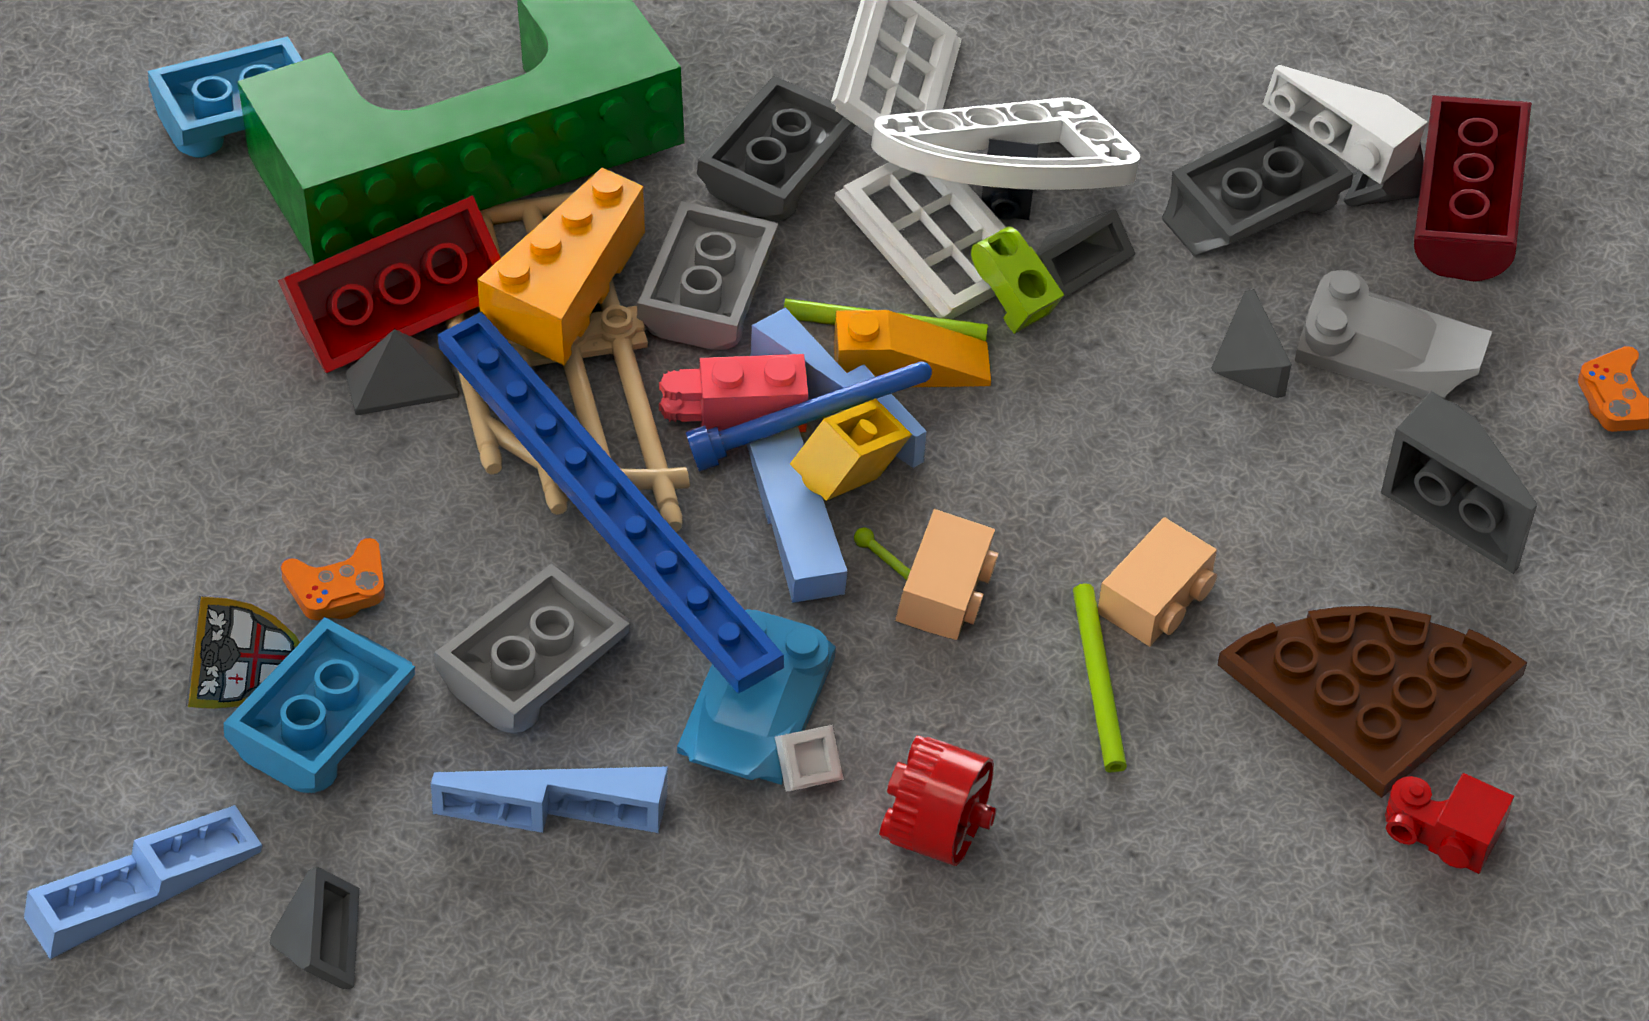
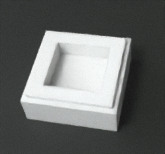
(808, 758)

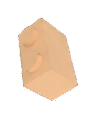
(946, 574)
(1158, 582)

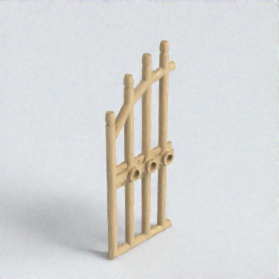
(610, 331)

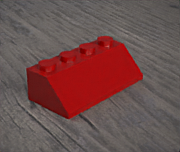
(392, 283)

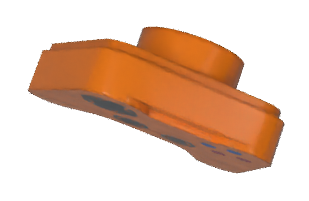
(1613, 392)
(338, 588)

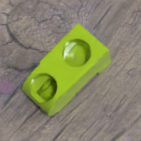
(1016, 278)

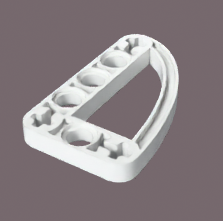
(938, 141)

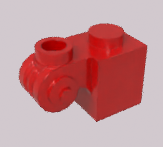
(1455, 829)

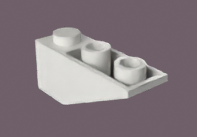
(1348, 120)

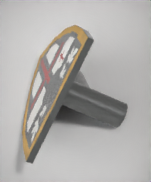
(233, 651)

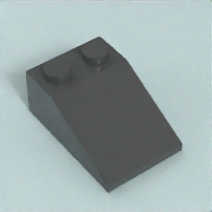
(1459, 481)

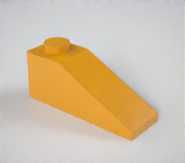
(892, 341)

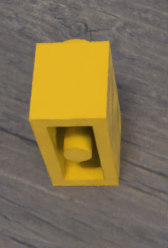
(850, 449)

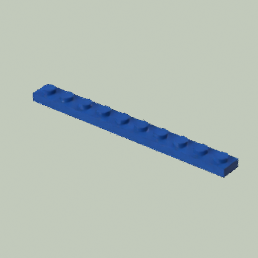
(612, 503)

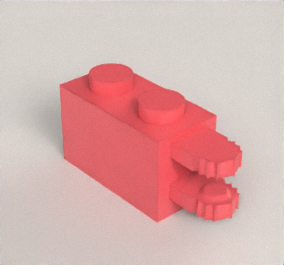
(734, 389)

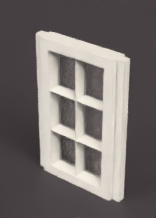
(894, 62)
(924, 233)

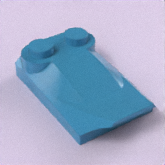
(202, 96)
(316, 706)
(739, 730)

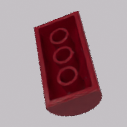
(1472, 186)

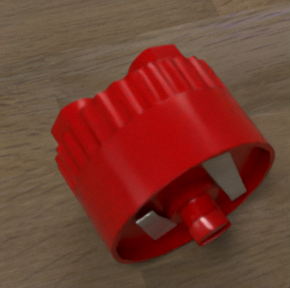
(939, 800)

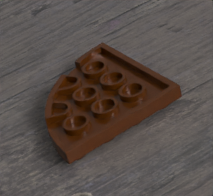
(1373, 683)

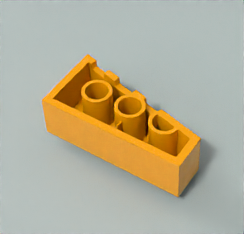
(564, 266)

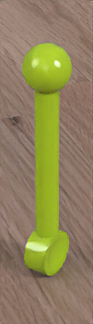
(865, 538)

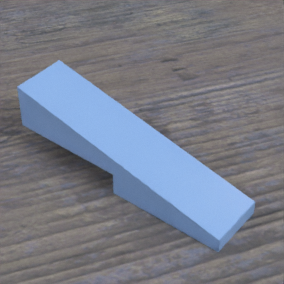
(785, 335)
(799, 520)
(525, 797)
(157, 870)

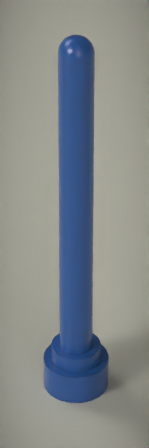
(712, 444)

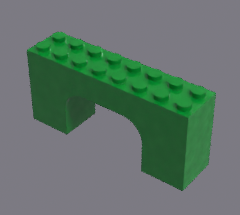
(349, 171)

